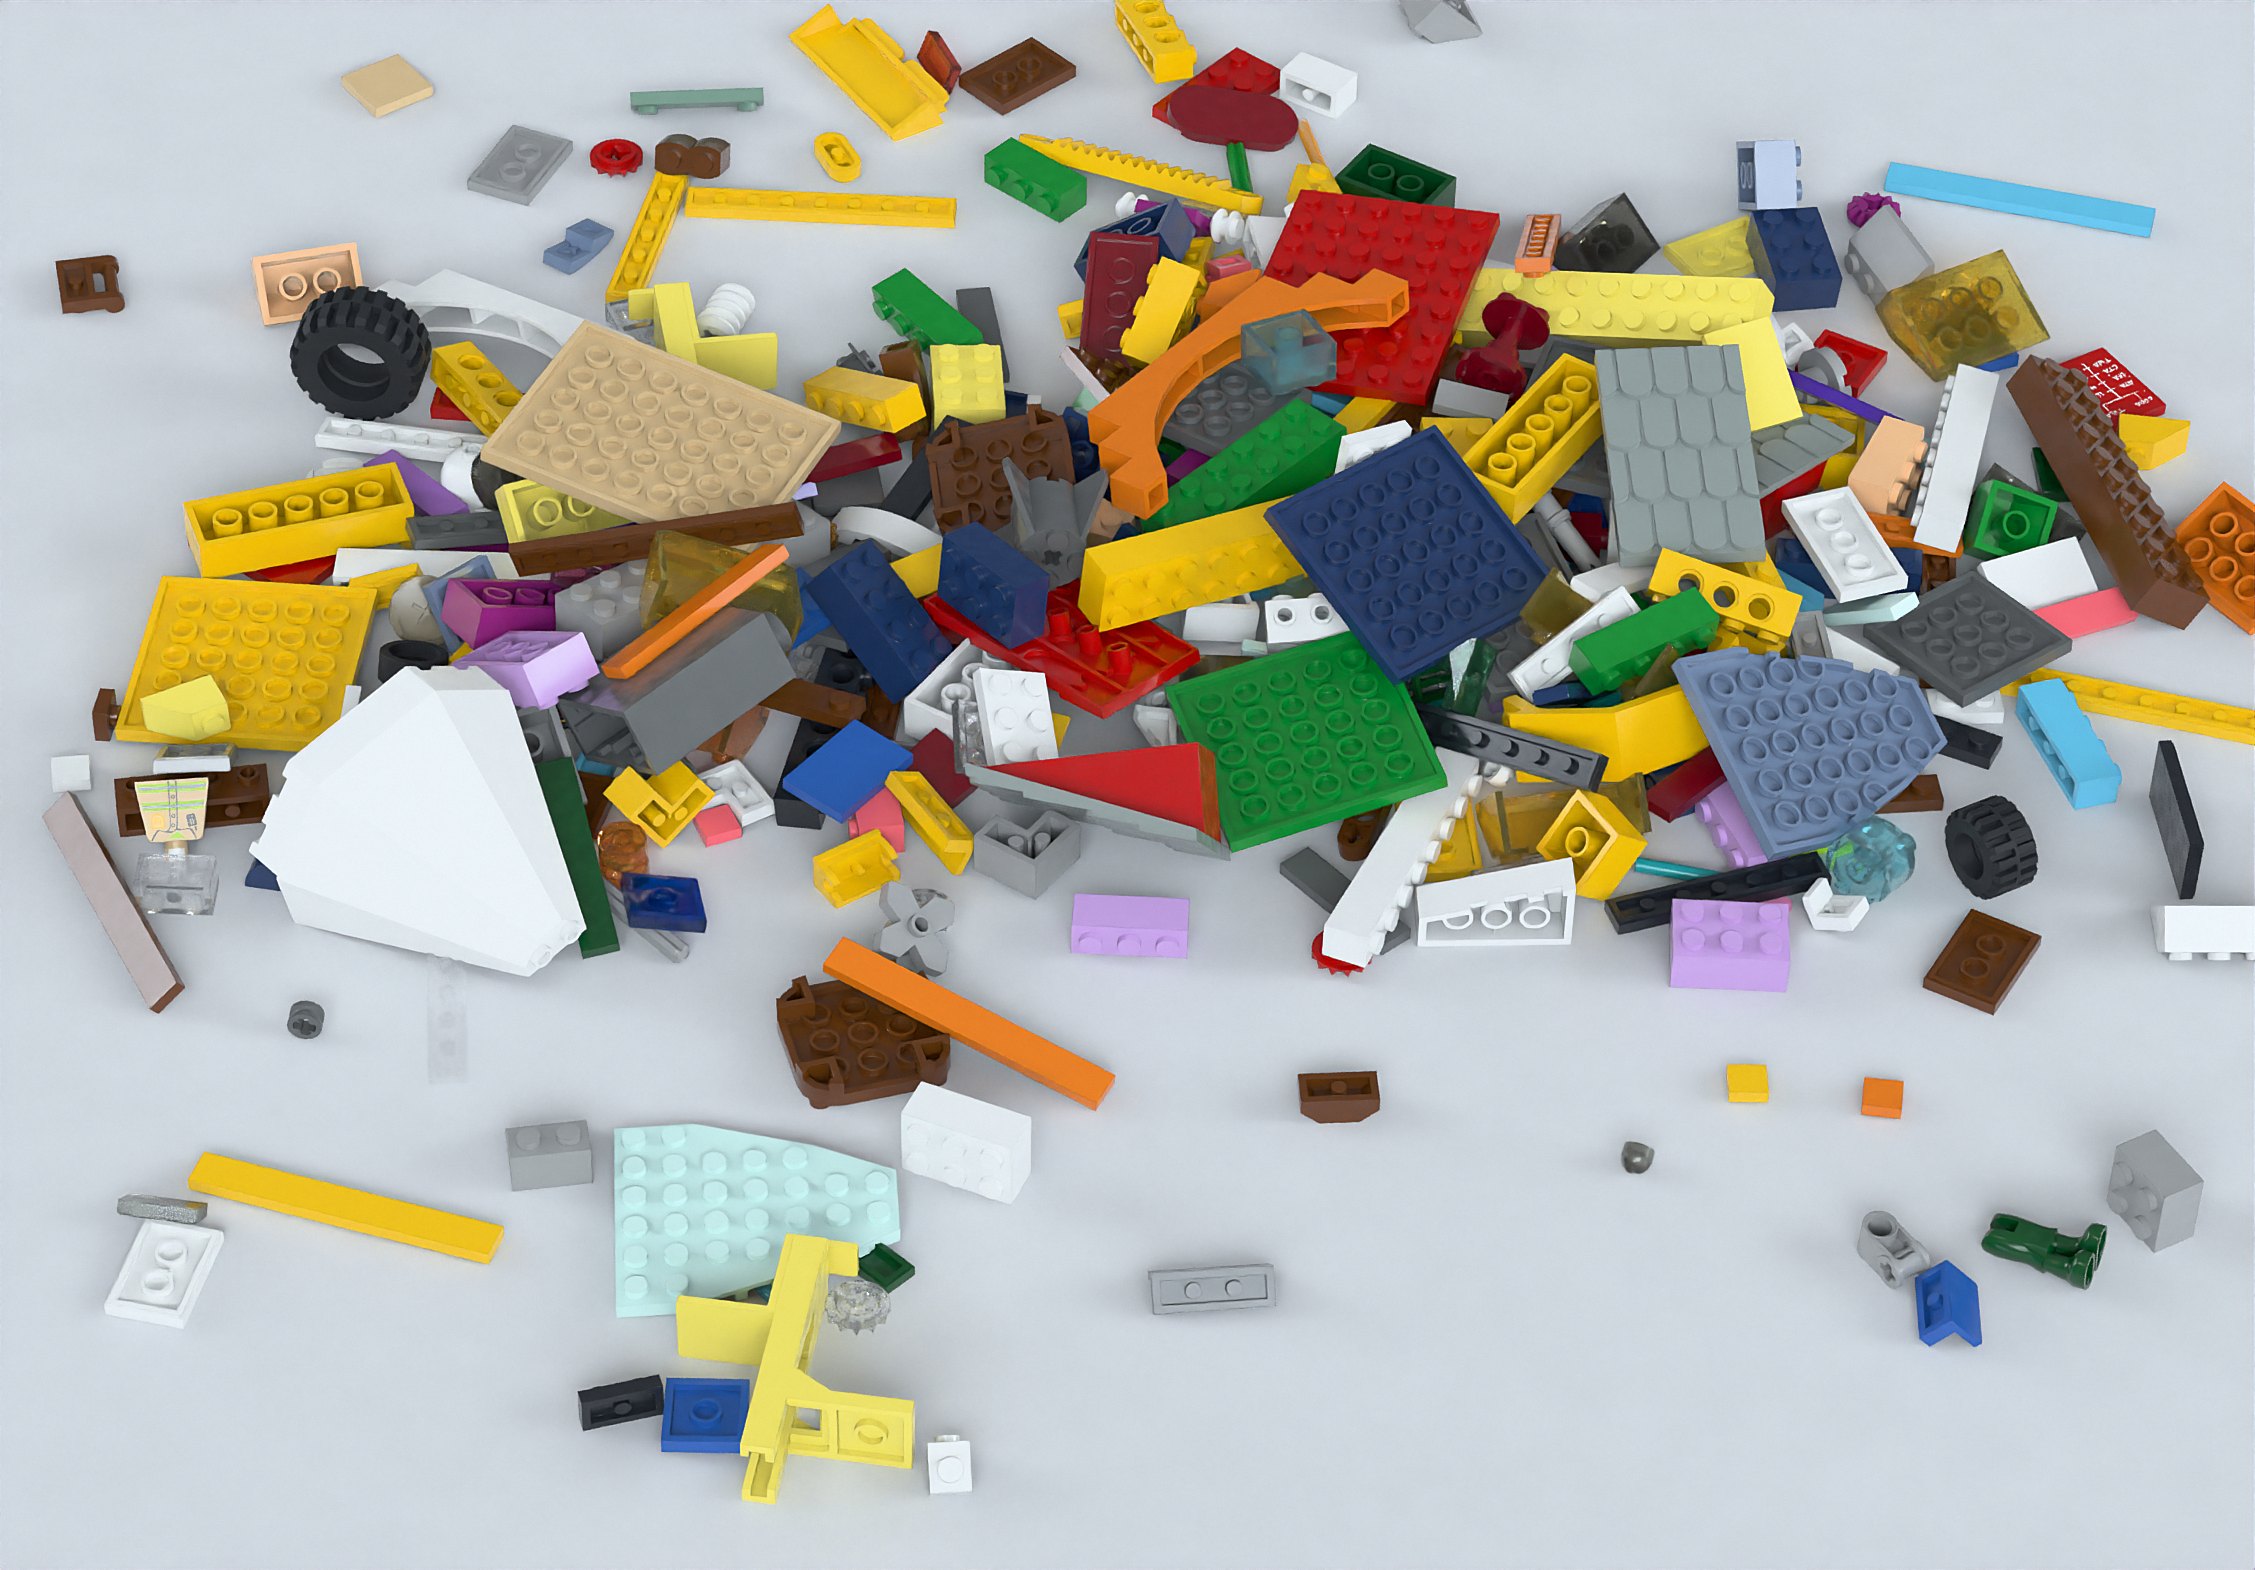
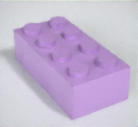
(535, 665)

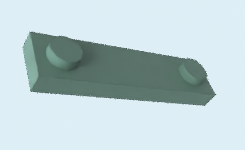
(744, 98)

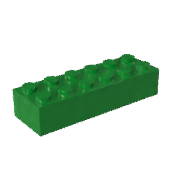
(1266, 464)

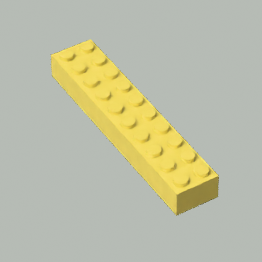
(1622, 307)

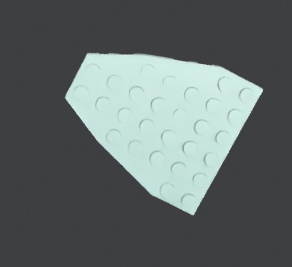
(713, 1205)

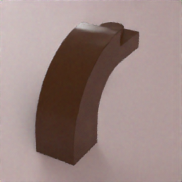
(906, 363)

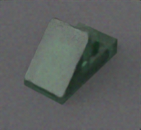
(1469, 671)

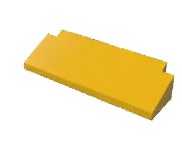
(870, 72)

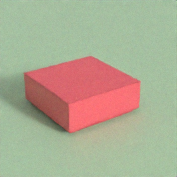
(717, 825)

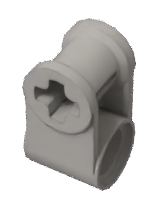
(1891, 1249)

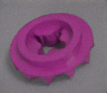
(1858, 209)

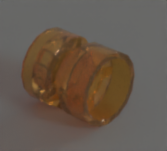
(621, 850)

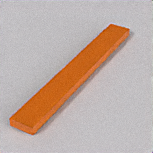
(969, 1023)

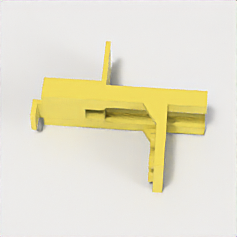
(740, 357)
(782, 1344)

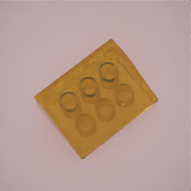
(1962, 316)

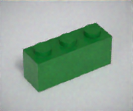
(1035, 179)

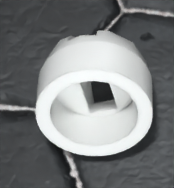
(1496, 774)

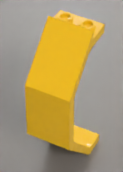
(1634, 734)

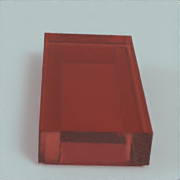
(939, 61)

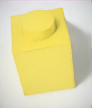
(187, 710)

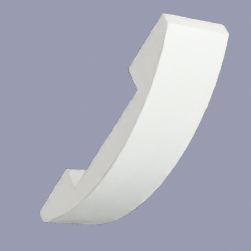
(891, 530)

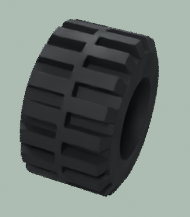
(1991, 847)

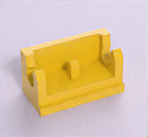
(855, 868)

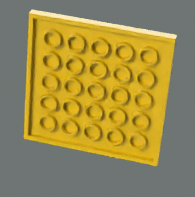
(268, 645)

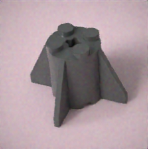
(1052, 520)

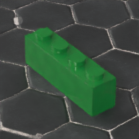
(921, 313)
(1634, 643)

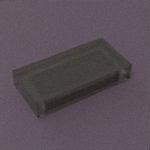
(162, 1208)

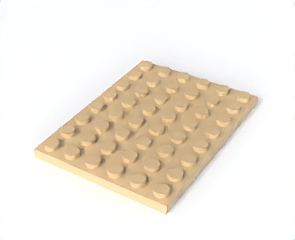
(656, 433)

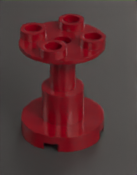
(1514, 327)

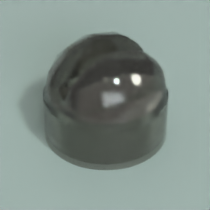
(1636, 1157)

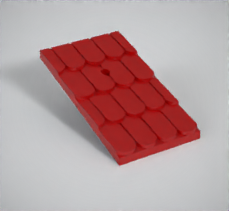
(1080, 663)

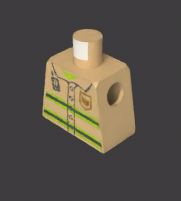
(173, 811)

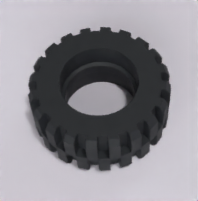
(367, 321)

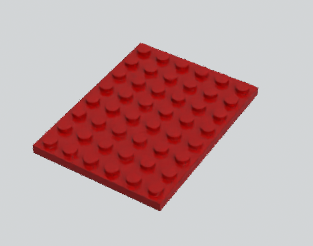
(1424, 244)

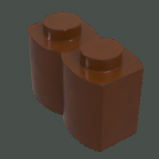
(699, 158)

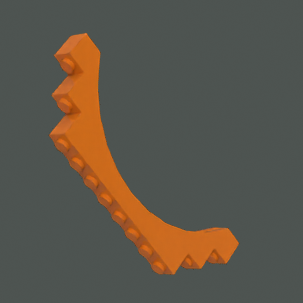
(1133, 416)

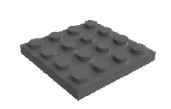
(1225, 409)
(1969, 639)

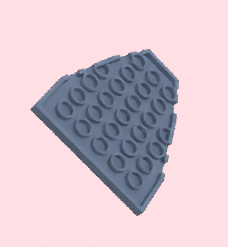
(1808, 740)

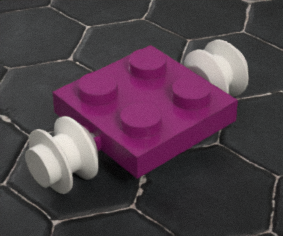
(1216, 227)

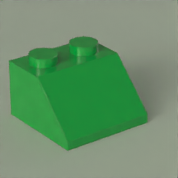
(2006, 521)

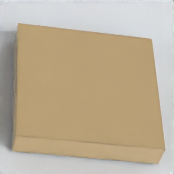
(387, 85)

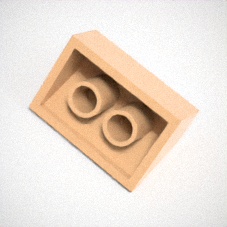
(293, 279)

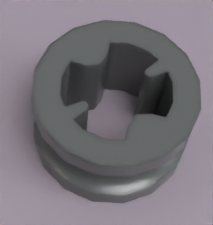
(305, 1010)

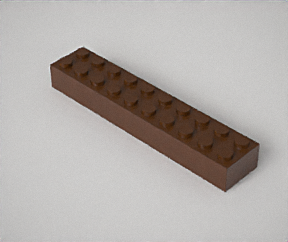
(2108, 492)

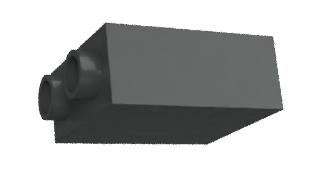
(682, 693)

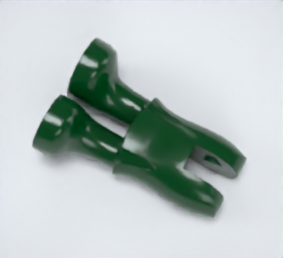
(2036, 1246)

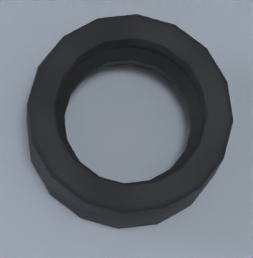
(402, 653)

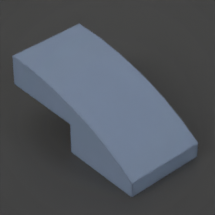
(581, 245)

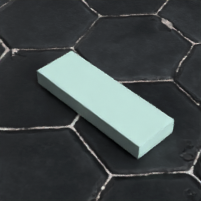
(1870, 609)

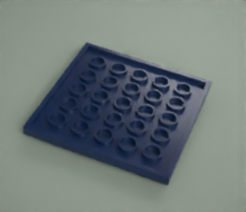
(1411, 553)

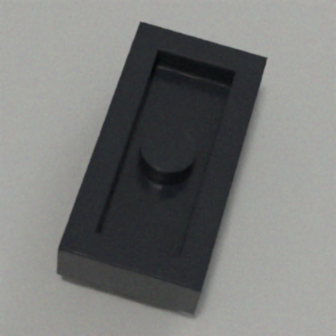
(1969, 743)
(621, 1402)

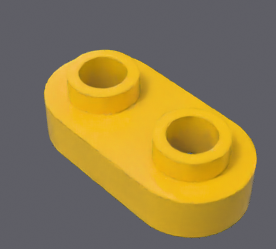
(837, 157)

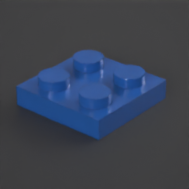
(704, 1415)

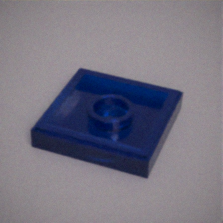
(663, 902)

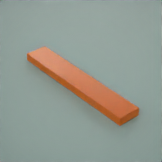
(695, 611)

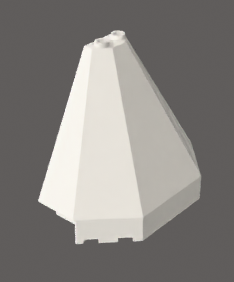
(425, 827)

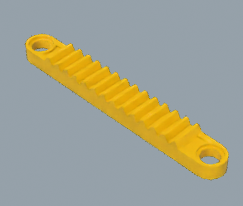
(1146, 173)

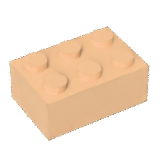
(1889, 467)

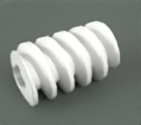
(726, 311)

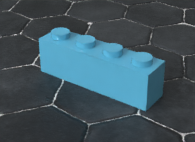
(2068, 743)

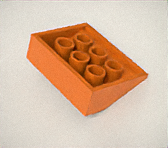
(2222, 552)

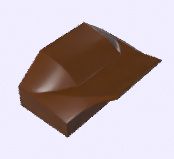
(1338, 1096)

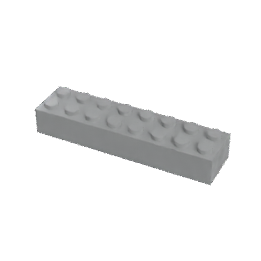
(609, 603)

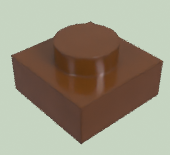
(105, 714)

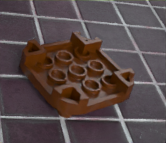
(969, 470)
(854, 1046)

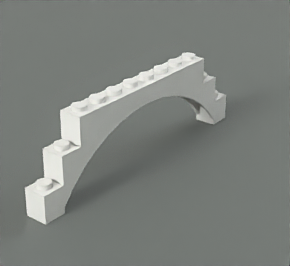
(470, 306)

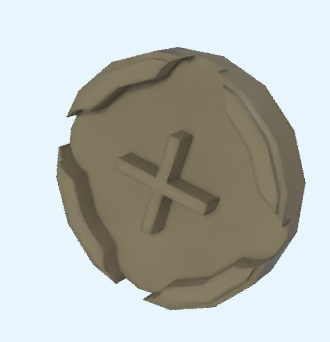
(411, 613)

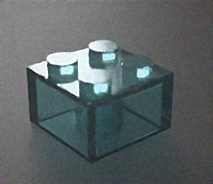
(1288, 352)

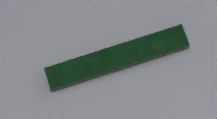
(577, 846)

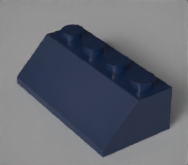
(1795, 561)

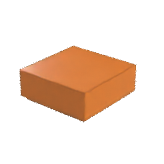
(1882, 1098)

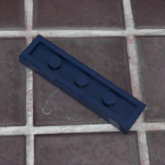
(1566, 695)

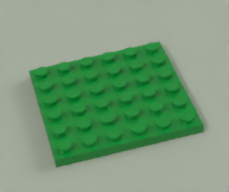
(1305, 739)

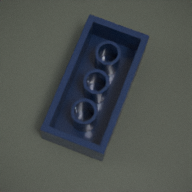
(880, 620)

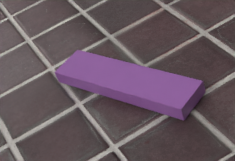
(426, 494)

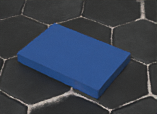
(847, 771)

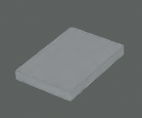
(520, 165)
(195, 758)

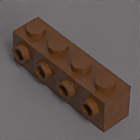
(233, 797)

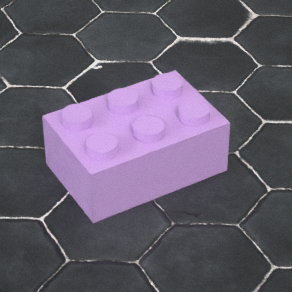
(1729, 945)

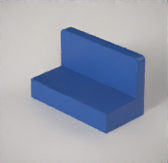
(1947, 1305)

